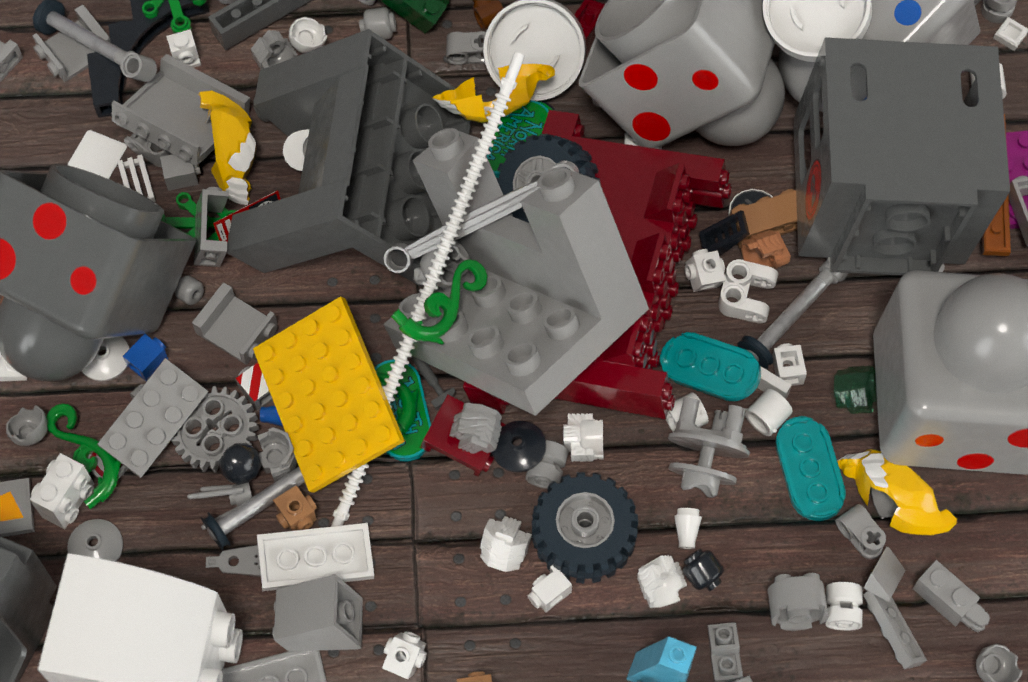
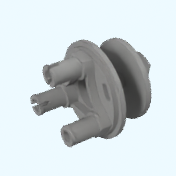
(721, 440)

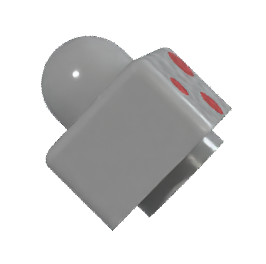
(685, 69)
(954, 372)

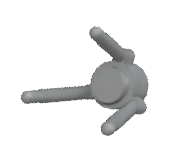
(237, 494)

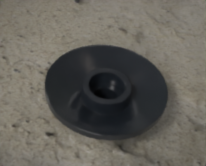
(524, 456)

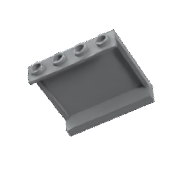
(170, 111)

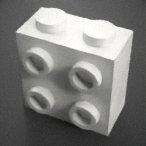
(62, 491)

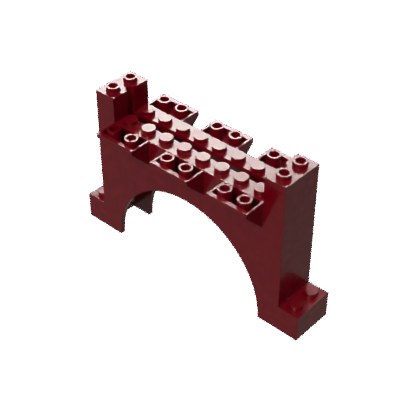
(653, 208)

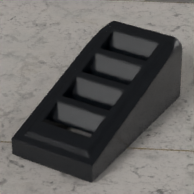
(715, 231)

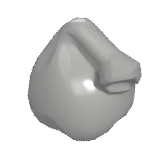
(456, 257)

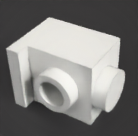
(184, 48)
(792, 355)
(549, 589)

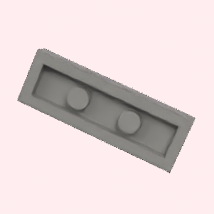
(896, 631)

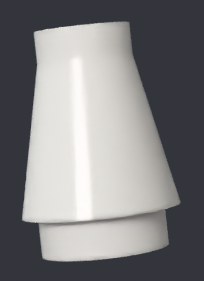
(687, 527)

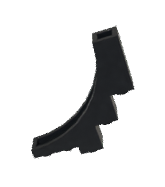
(134, 35)

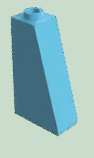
(662, 662)

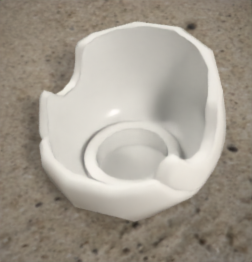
(307, 34)

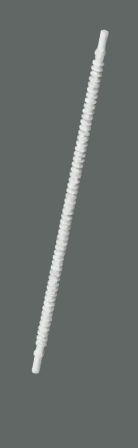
(507, 85)

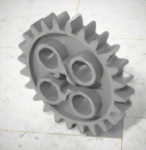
(241, 414)

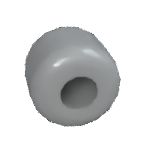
(189, 290)

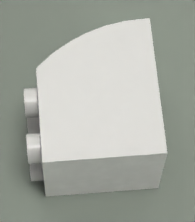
(135, 627)

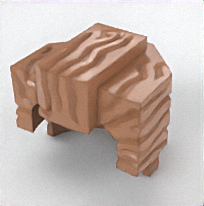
(766, 249)

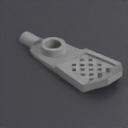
(246, 564)

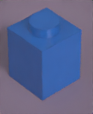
(145, 356)

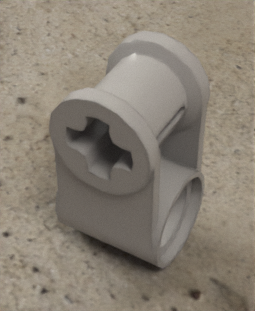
(465, 47)
(146, 148)
(860, 528)

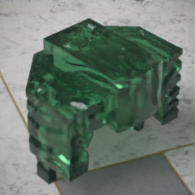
(856, 389)

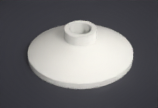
(111, 363)

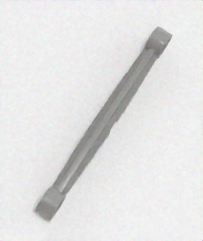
(473, 221)

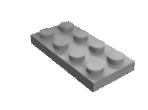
(152, 418)

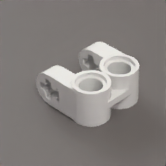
(754, 275)

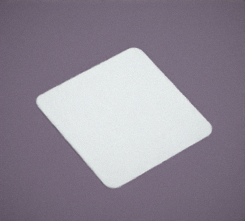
(97, 154)

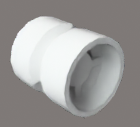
(844, 603)

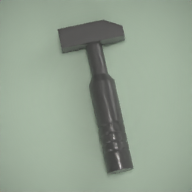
(433, 382)

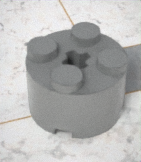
(797, 601)

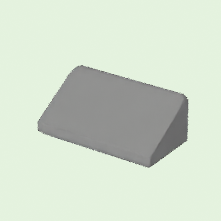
(885, 575)

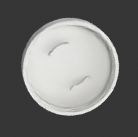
(803, 24)
(545, 35)

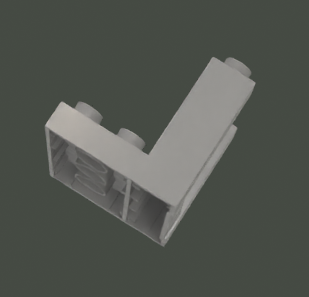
(552, 286)

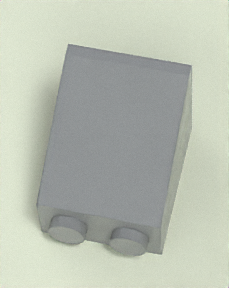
(318, 616)

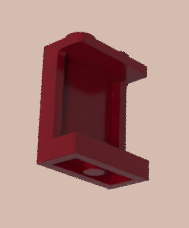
(439, 439)

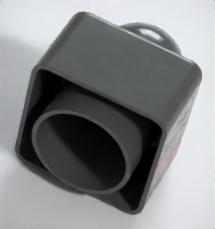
(79, 268)

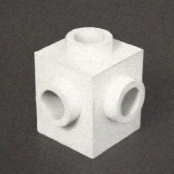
(705, 270)
(404, 654)

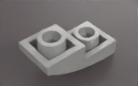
(724, 652)

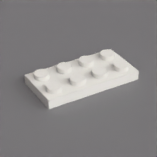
(315, 554)

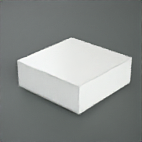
(1011, 34)

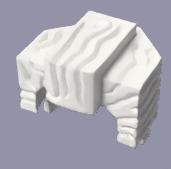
(583, 437)
(504, 544)
(661, 581)

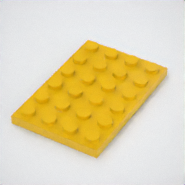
(328, 395)

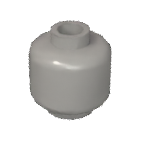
(379, 21)

